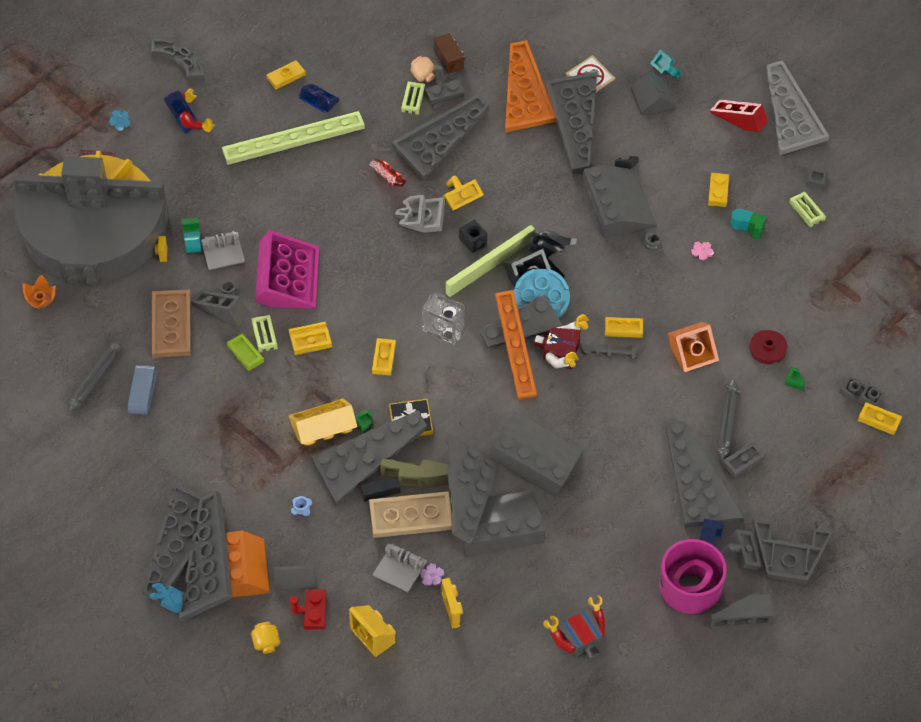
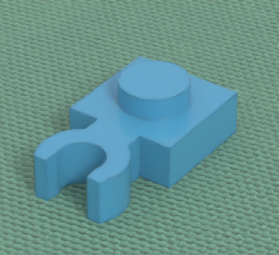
(170, 597)

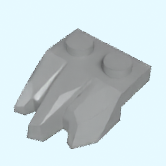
(422, 213)

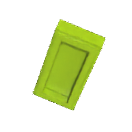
(245, 352)

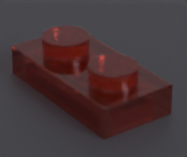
(391, 176)

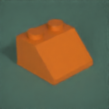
(693, 346)

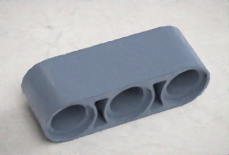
(142, 389)

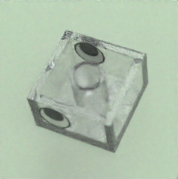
(443, 318)

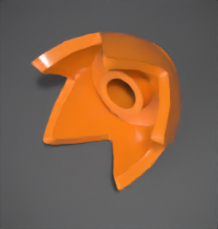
(40, 289)

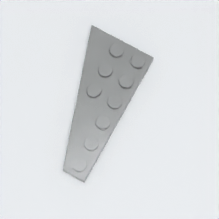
(793, 116)

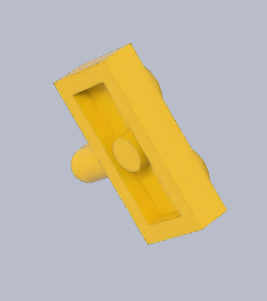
(462, 193)

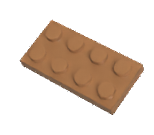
(171, 323)

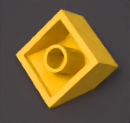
(371, 629)

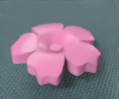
(702, 250)

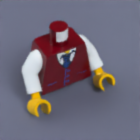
(562, 343)

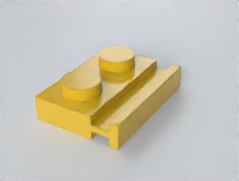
(310, 338)
(453, 608)

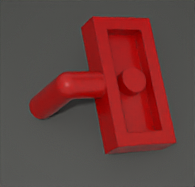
(313, 610)

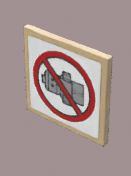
(592, 65)

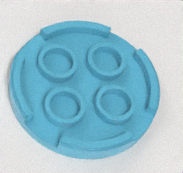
(543, 282)

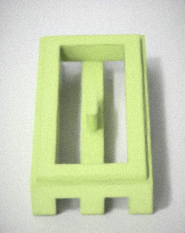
(411, 108)
(804, 210)
(267, 345)

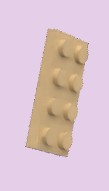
(410, 514)

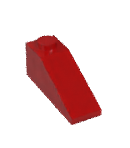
(741, 114)

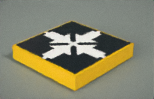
(402, 409)

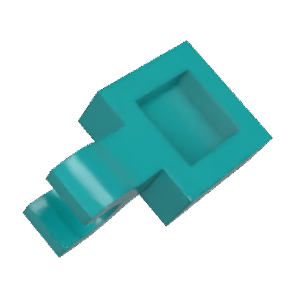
(664, 64)

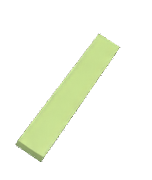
(489, 261)

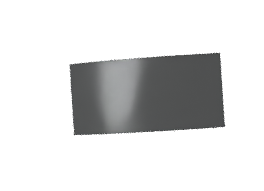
(860, 393)

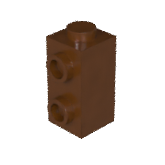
(449, 53)

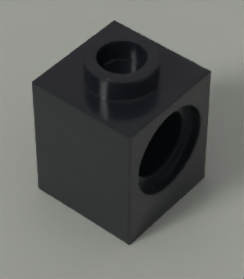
(473, 236)

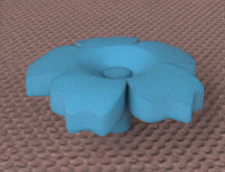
(120, 120)

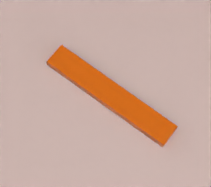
(516, 345)

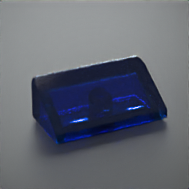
(318, 97)

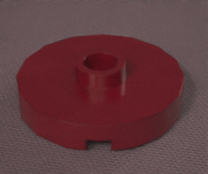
(768, 354)

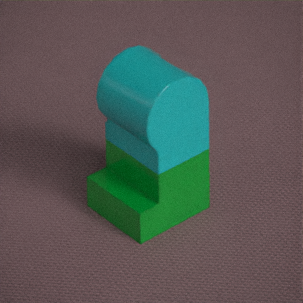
(748, 222)
(191, 235)

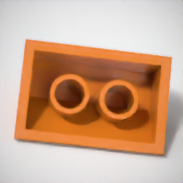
(247, 564)

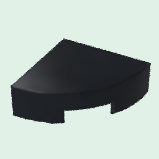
(627, 163)

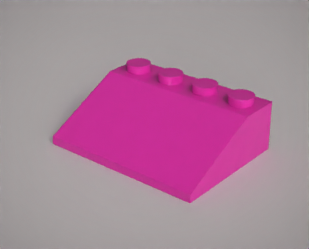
(286, 272)

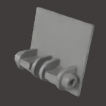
(222, 250)
(399, 567)

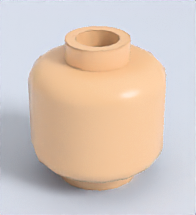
(423, 69)

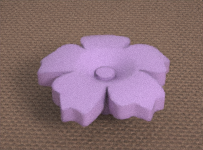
(431, 575)

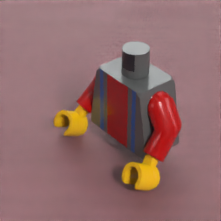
(580, 632)

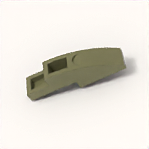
(411, 475)

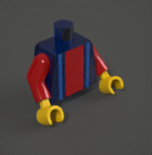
(183, 114)

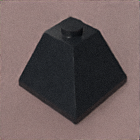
(525, 262)

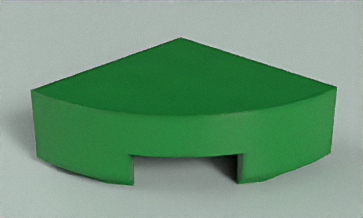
(795, 379)
(364, 421)

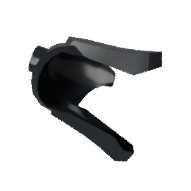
(550, 243)

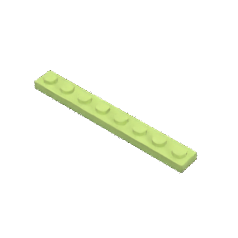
(293, 137)

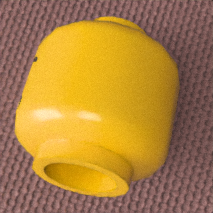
(265, 637)

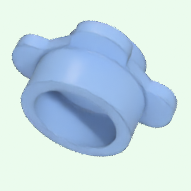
(301, 501)

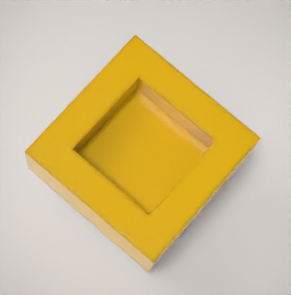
(161, 248)

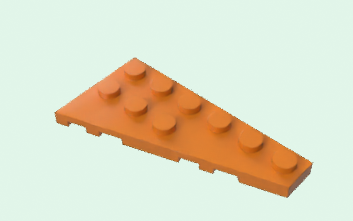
(526, 94)

